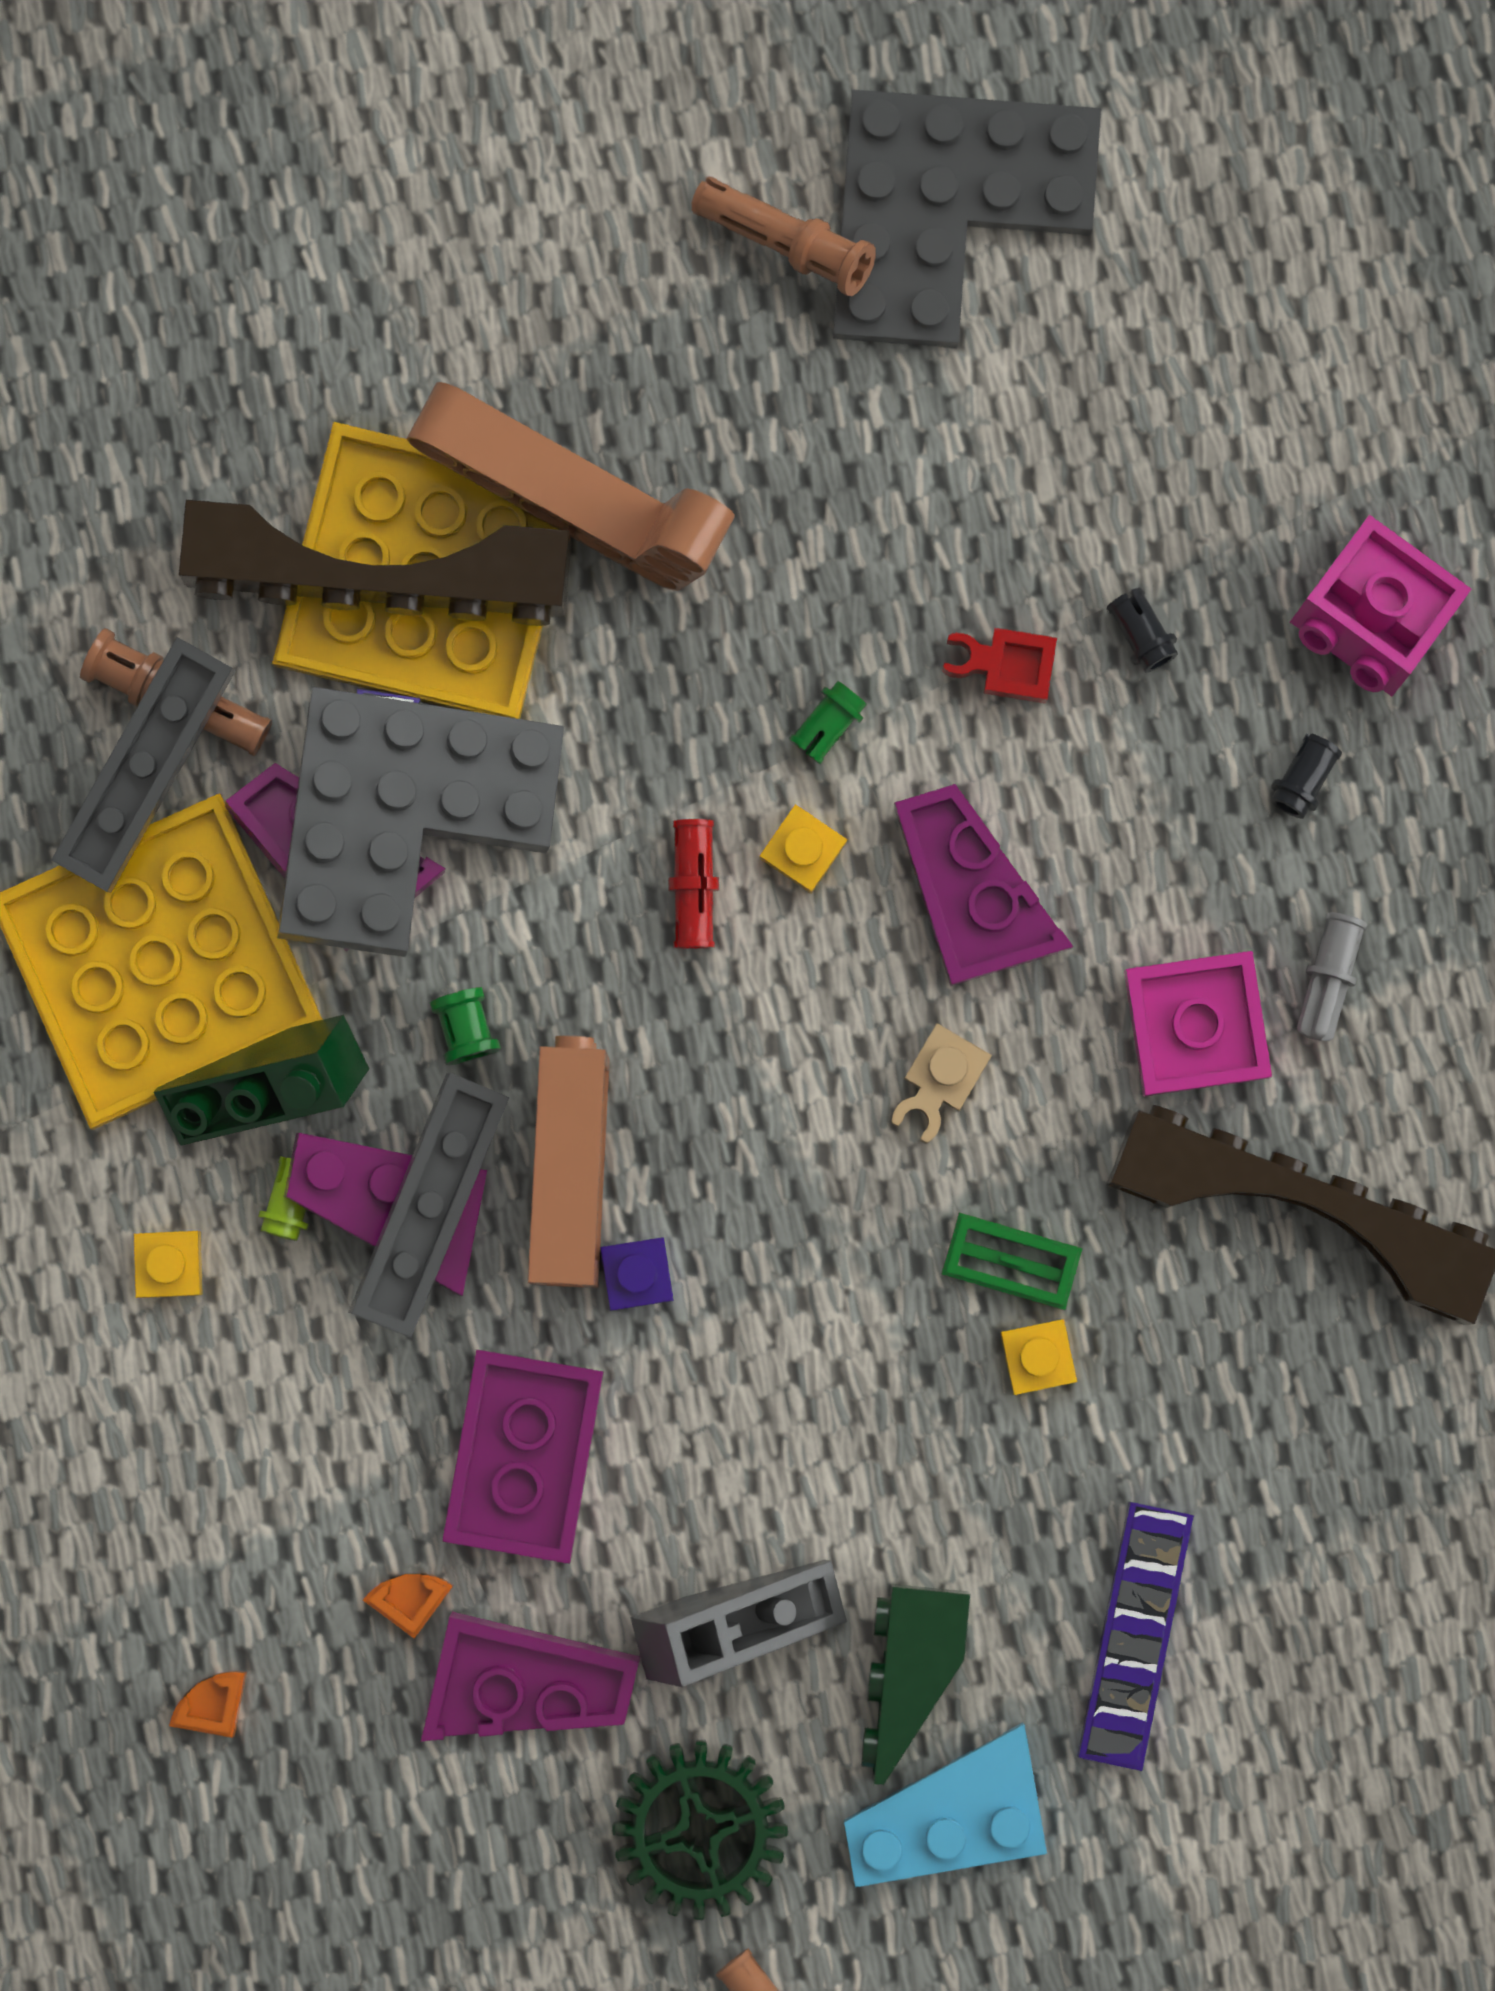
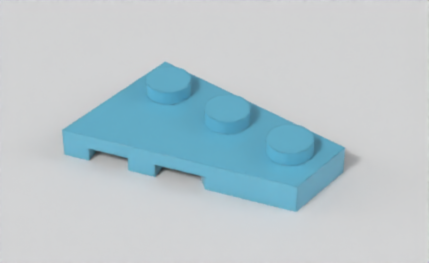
(953, 1819)

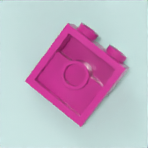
(1379, 607)

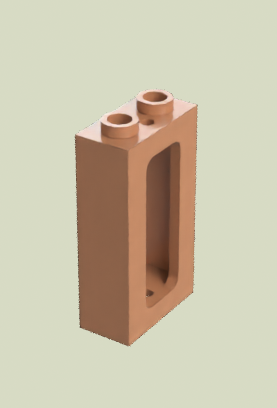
(569, 1164)

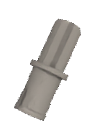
(1330, 976)

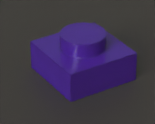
(637, 1274)

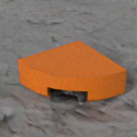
(409, 1600)
(212, 1705)

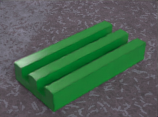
(960, 1246)

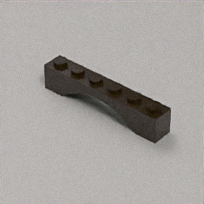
(507, 572)
(1427, 1263)

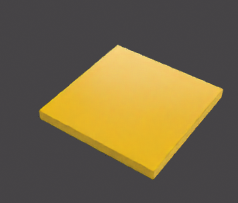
(399, 507)
(158, 969)

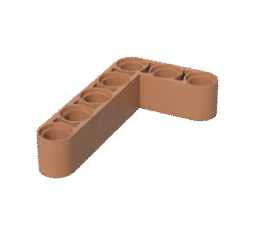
(653, 539)

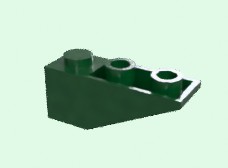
(267, 1083)
(921, 1656)

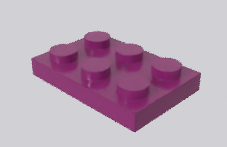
(523, 1456)

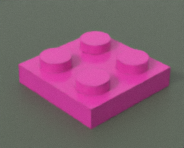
(1197, 1023)

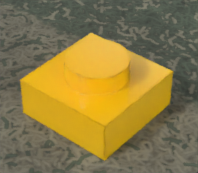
(803, 848)
(168, 1264)
(1038, 1357)

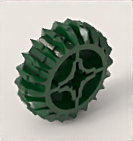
(716, 1884)

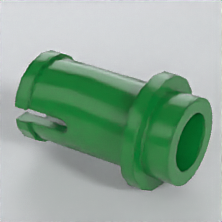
(831, 718)

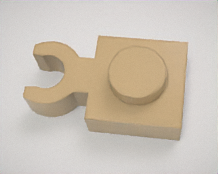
(945, 1074)

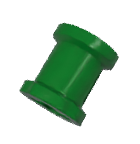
(464, 1026)

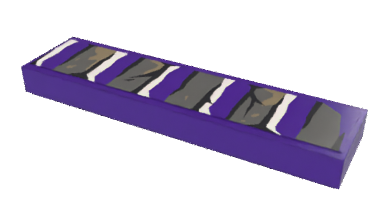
(1135, 1636)

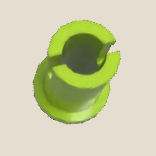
(282, 1216)

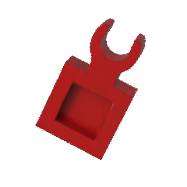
(1014, 665)

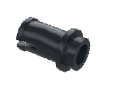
(1143, 630)
(1305, 776)

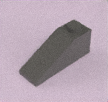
(736, 1623)

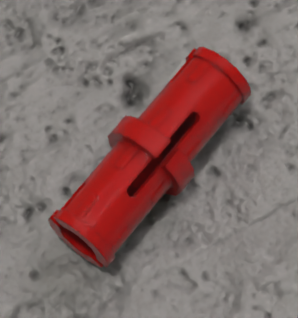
(693, 883)

